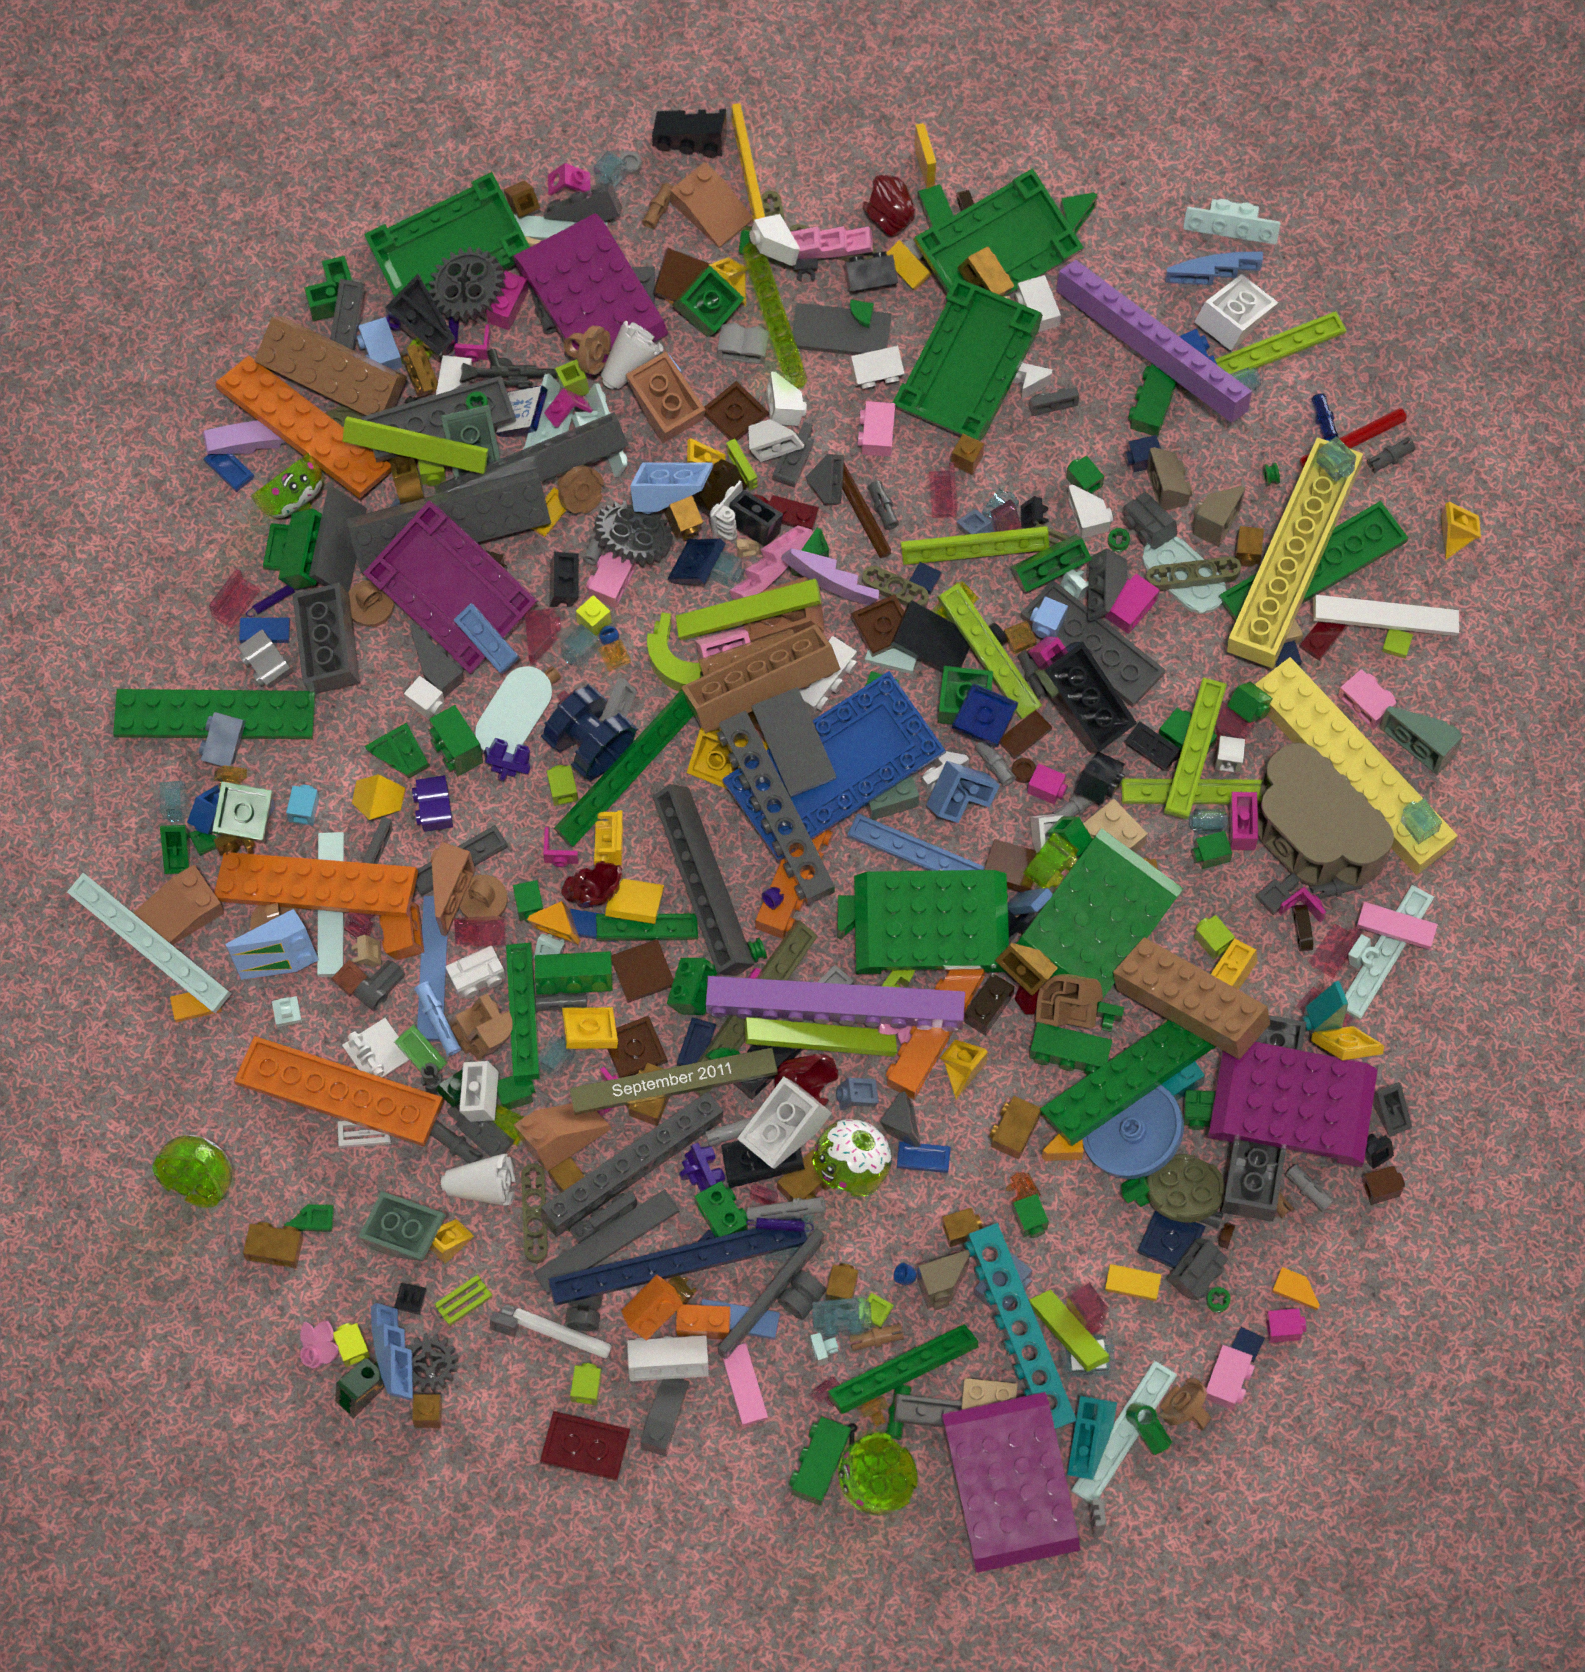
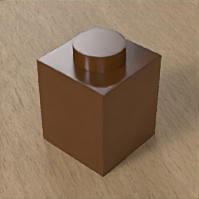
(1383, 1185)

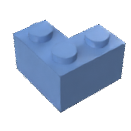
(957, 787)

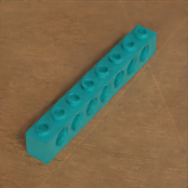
(993, 1239)

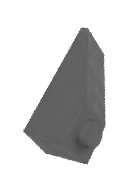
(664, 1416)

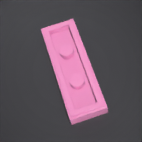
(1397, 925)
(745, 1386)

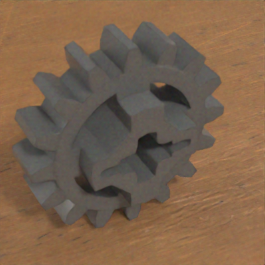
(439, 1362)

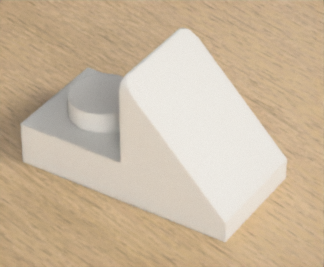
(1033, 377)
(931, 775)

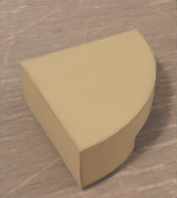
(747, 548)

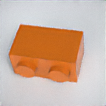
(402, 934)
(651, 1307)
(703, 1321)

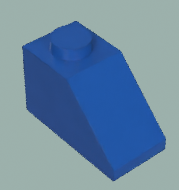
(204, 810)

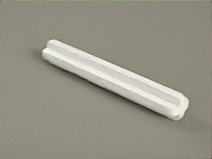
(562, 1333)

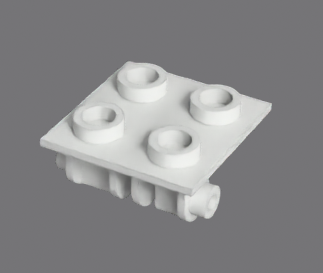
(722, 517)
(375, 1049)

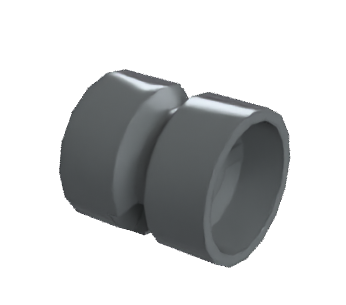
(800, 1296)
(584, 1314)

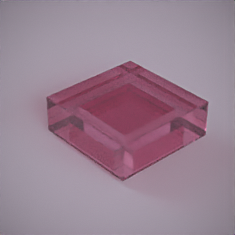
(763, 1195)

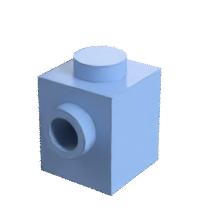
(1048, 618)

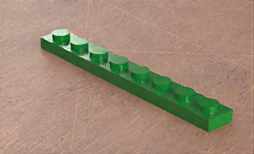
(625, 770)

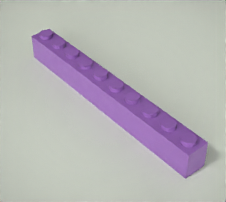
(1154, 341)
(835, 1003)

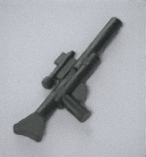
(503, 367)

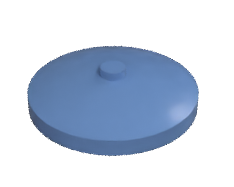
(1139, 1137)

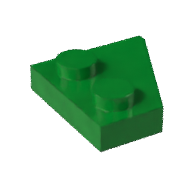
(400, 751)

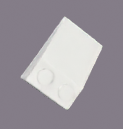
(1235, 312)
(783, 1123)

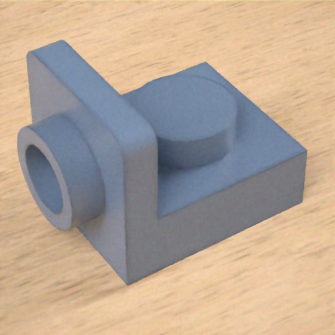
(975, 523)
(857, 1093)

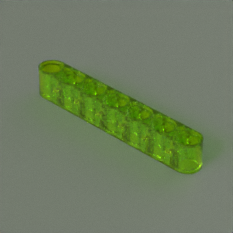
(779, 323)

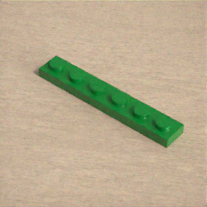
(523, 1012)
(903, 1369)

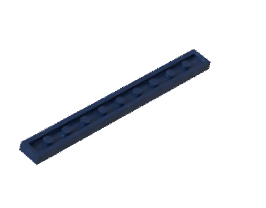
(671, 1263)

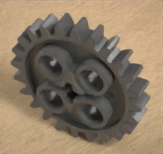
(486, 284)
(632, 533)

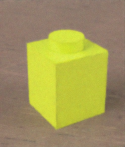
(593, 615)
(350, 1344)

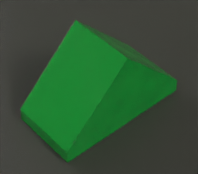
(1078, 208)
(175, 848)
(846, 915)

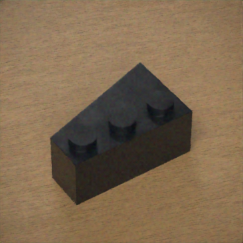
(690, 133)
(420, 318)

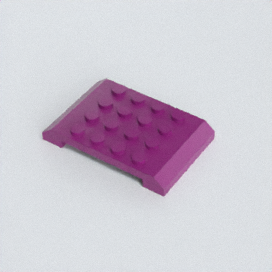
(588, 283)
(438, 572)
(1295, 1102)
(1011, 1482)

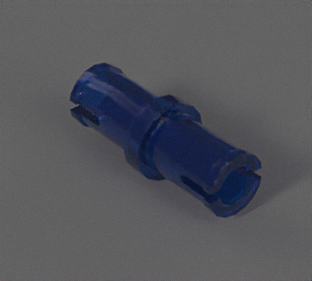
(1324, 416)

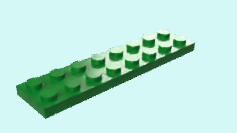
(1350, 549)
(186, 712)
(1123, 1081)

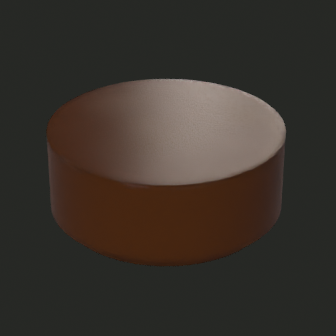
(1023, 770)

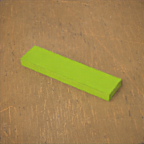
(1069, 1330)

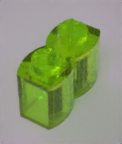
(1051, 861)

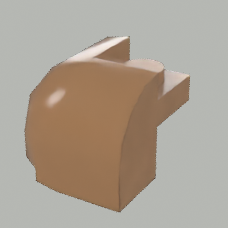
(1069, 1001)
(481, 1027)

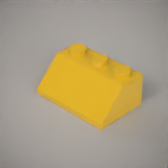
(710, 758)

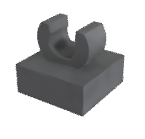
(504, 1321)

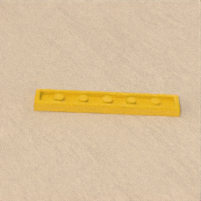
(746, 162)

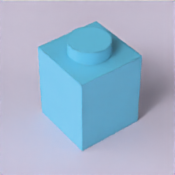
(302, 805)

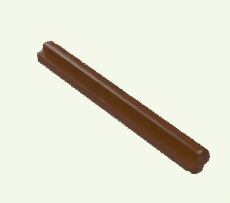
(864, 515)

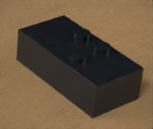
(1085, 697)

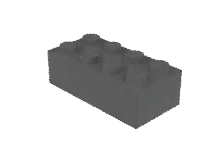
(325, 638)

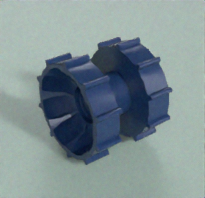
(578, 722)

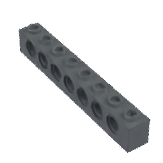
(741, 727)
(631, 1164)

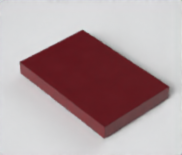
(585, 1446)

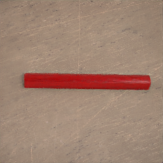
(1369, 430)

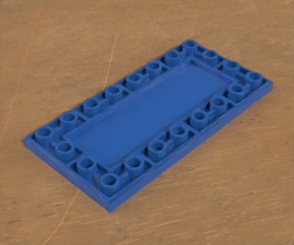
(872, 745)

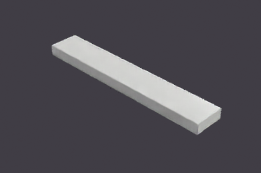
(1385, 615)

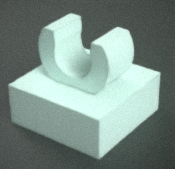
(1075, 583)
(548, 945)
(1360, 952)
(286, 1011)
(823, 1348)

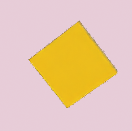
(925, 155)
(636, 901)
(589, 1028)
(1347, 1043)

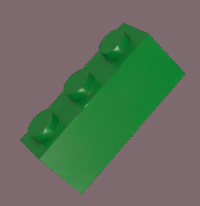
(1152, 401)
(300, 549)
(1051, 563)
(573, 973)
(1069, 1049)
(819, 1460)

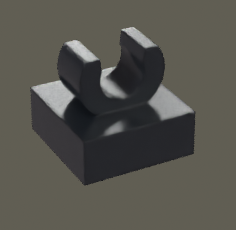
(806, 265)
(1032, 513)
(1378, 1150)
(410, 1298)

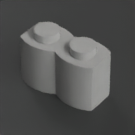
(743, 344)
(265, 659)

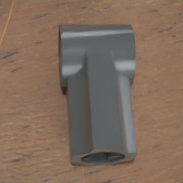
(376, 989)

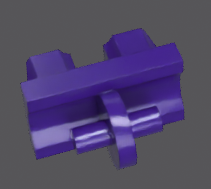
(507, 763)
(697, 1167)

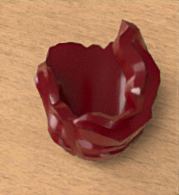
(890, 204)
(593, 886)
(810, 1073)

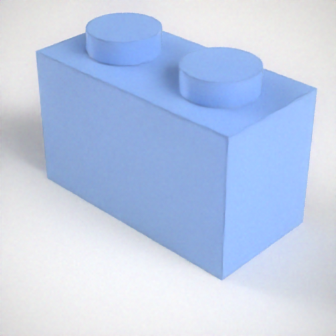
(379, 343)

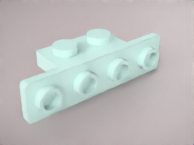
(1232, 221)
(597, 402)
(545, 427)

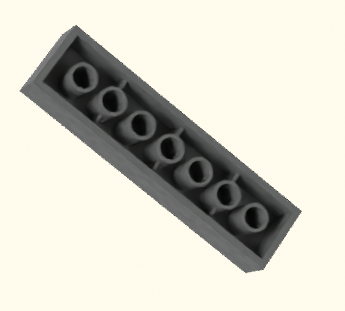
(480, 510)
(1254, 1167)

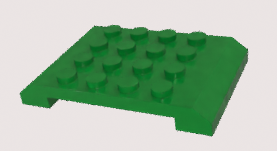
(468, 219)
(1016, 224)
(969, 360)
(1101, 911)
(930, 920)

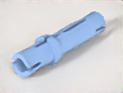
(433, 1010)

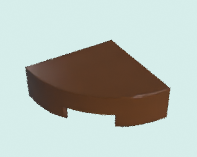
(1226, 1235)

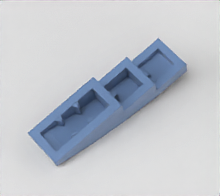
(1204, 269)
(390, 1351)

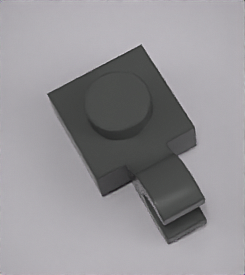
(1275, 893)

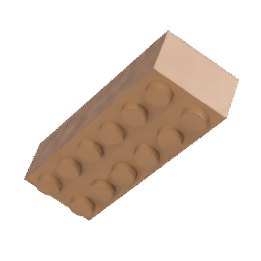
(329, 367)
(760, 676)
(1191, 998)

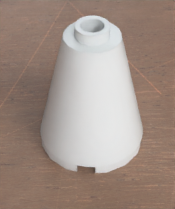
(630, 350)
(482, 1180)

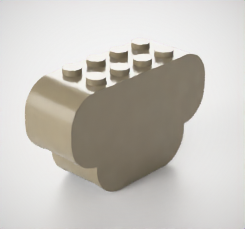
(1320, 820)

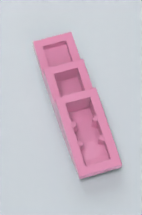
(832, 242)
(771, 566)

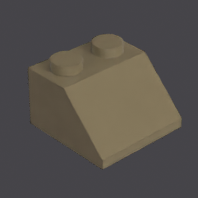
(1167, 479)
(1217, 514)
(942, 1278)

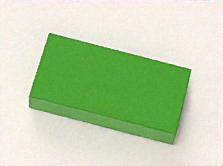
(419, 1049)

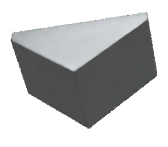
(828, 478)
(1392, 1109)
(901, 1120)

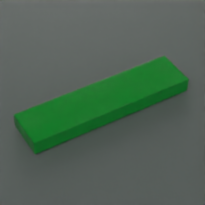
(667, 927)

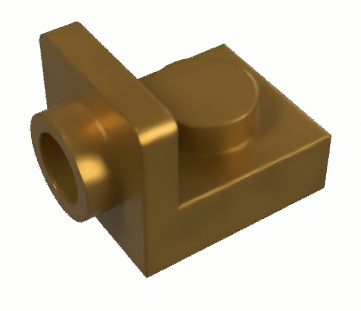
(232, 844)

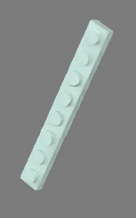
(149, 943)

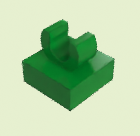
(1110, 1014)
(1136, 1190)

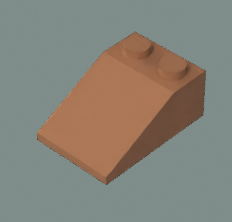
(710, 205)
(665, 397)
(794, 620)
(451, 877)
(181, 906)
(558, 1133)

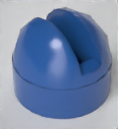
(609, 638)
(904, 1274)

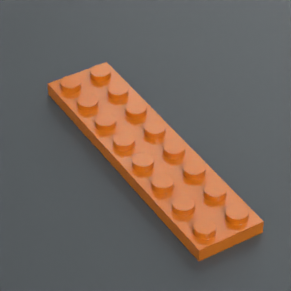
(302, 425)
(316, 884)
(339, 1091)

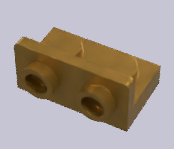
(419, 370)

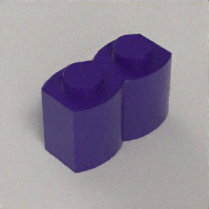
(434, 803)

